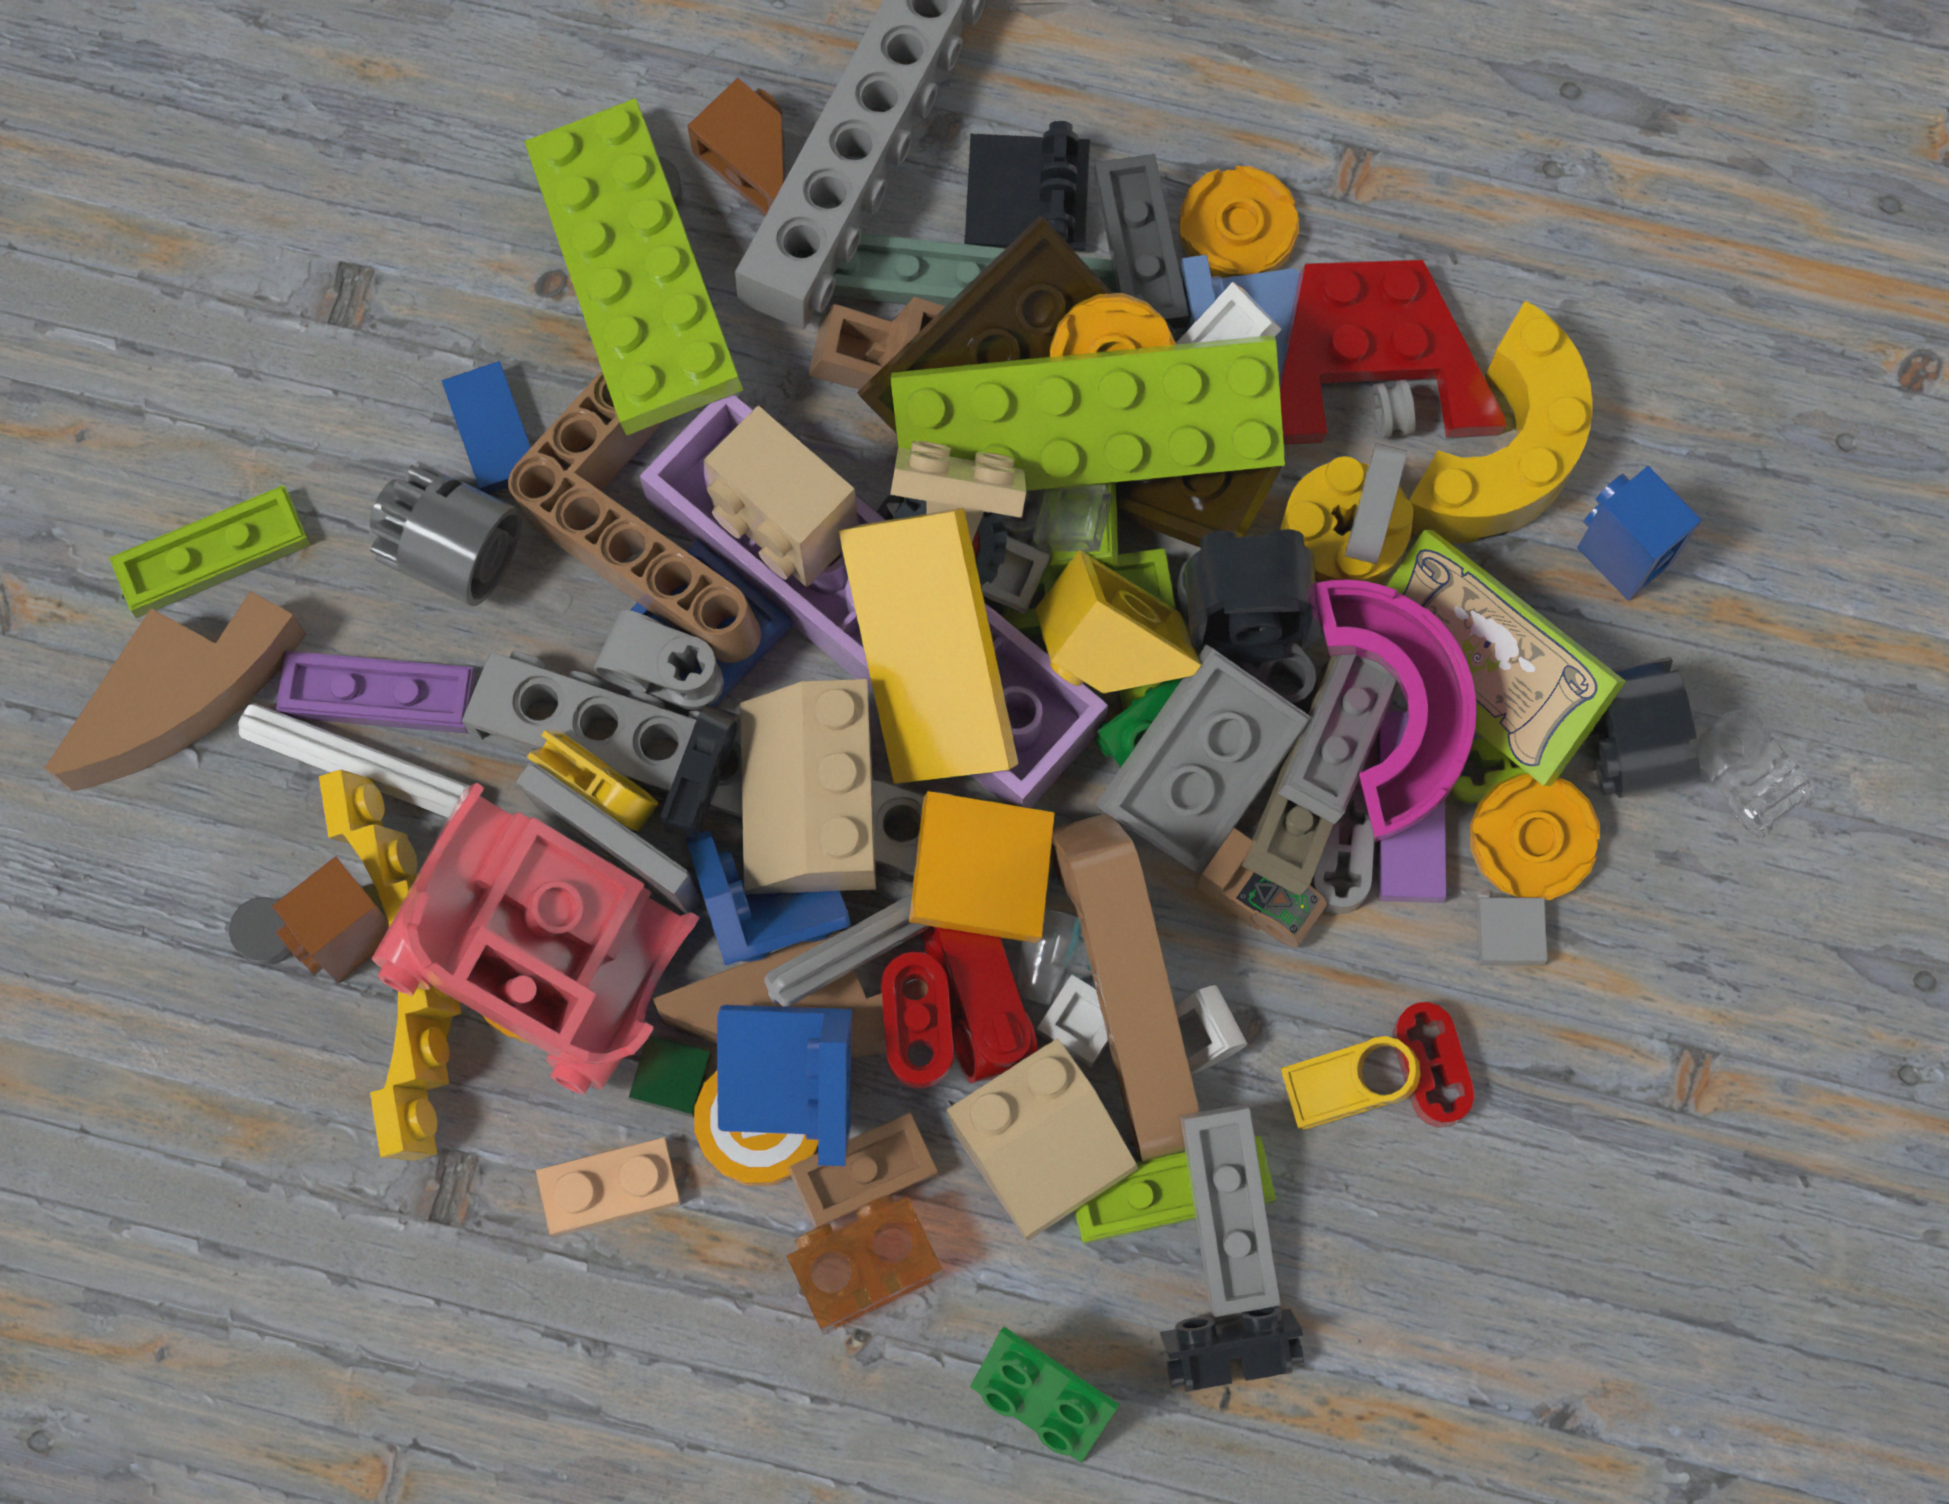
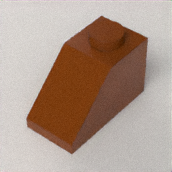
(743, 142)

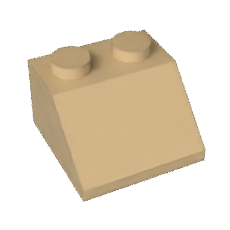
(1041, 1139)

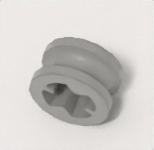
(1393, 409)

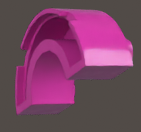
(1436, 682)

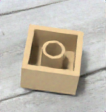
(779, 497)

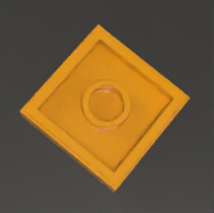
(982, 867)

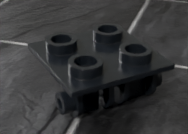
(1026, 178)

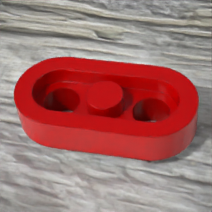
(917, 1021)

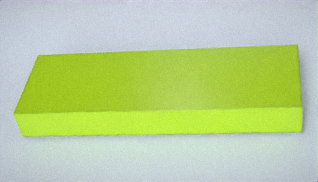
(209, 551)
(1151, 1199)

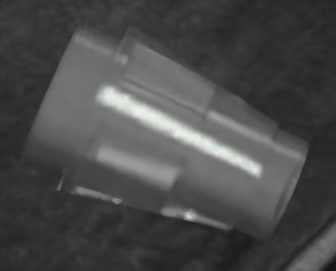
(1049, 960)

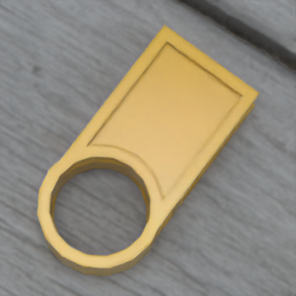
(594, 779)
(1334, 1087)

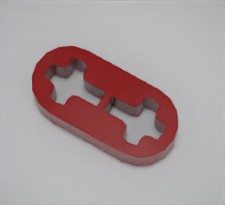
(1448, 1060)

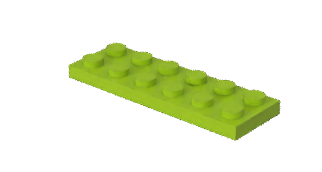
(632, 267)
(1105, 412)

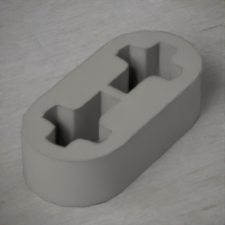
(1376, 503)
(1359, 860)

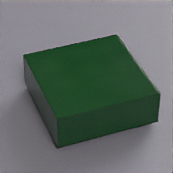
(670, 1076)

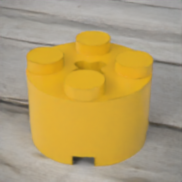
(1328, 502)

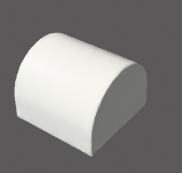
(1208, 1029)

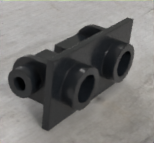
(1255, 1337)

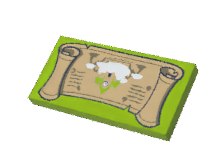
(1530, 679)

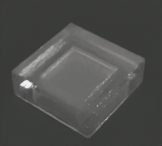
(1073, 518)

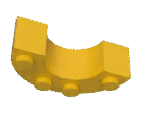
(1553, 417)

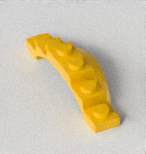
(420, 1054)

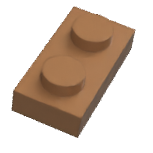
(875, 1166)

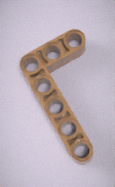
(619, 534)
(1107, 885)

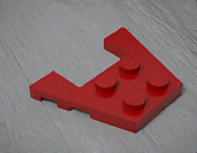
(1378, 327)

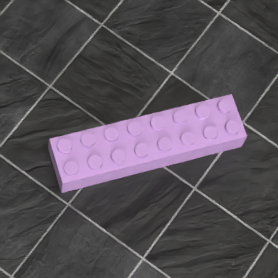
(1045, 712)

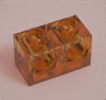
(872, 1279)

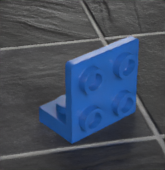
(757, 924)
(787, 1074)

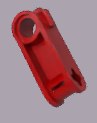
(985, 1006)

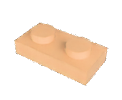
(608, 1187)

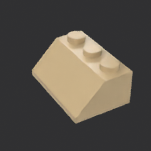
(808, 789)

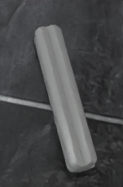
(842, 954)

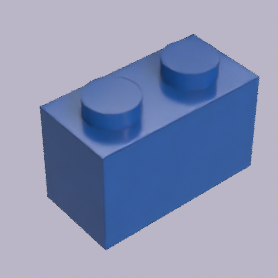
(1636, 530)

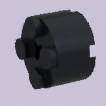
(1252, 595)
(1646, 732)

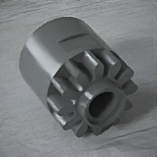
(445, 533)

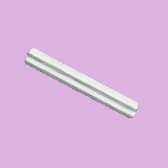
(336, 752)

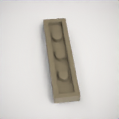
(1288, 835)

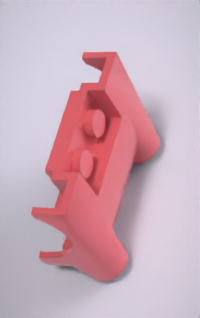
(534, 939)

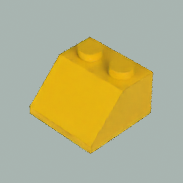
(1112, 630)

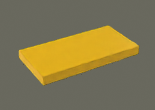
(928, 646)

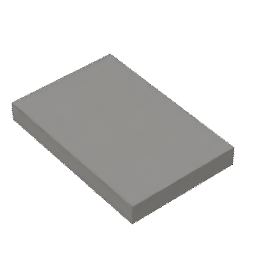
(1203, 761)
(610, 838)

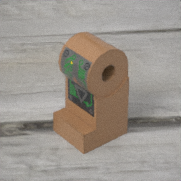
(1257, 899)

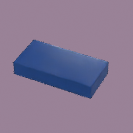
(487, 424)

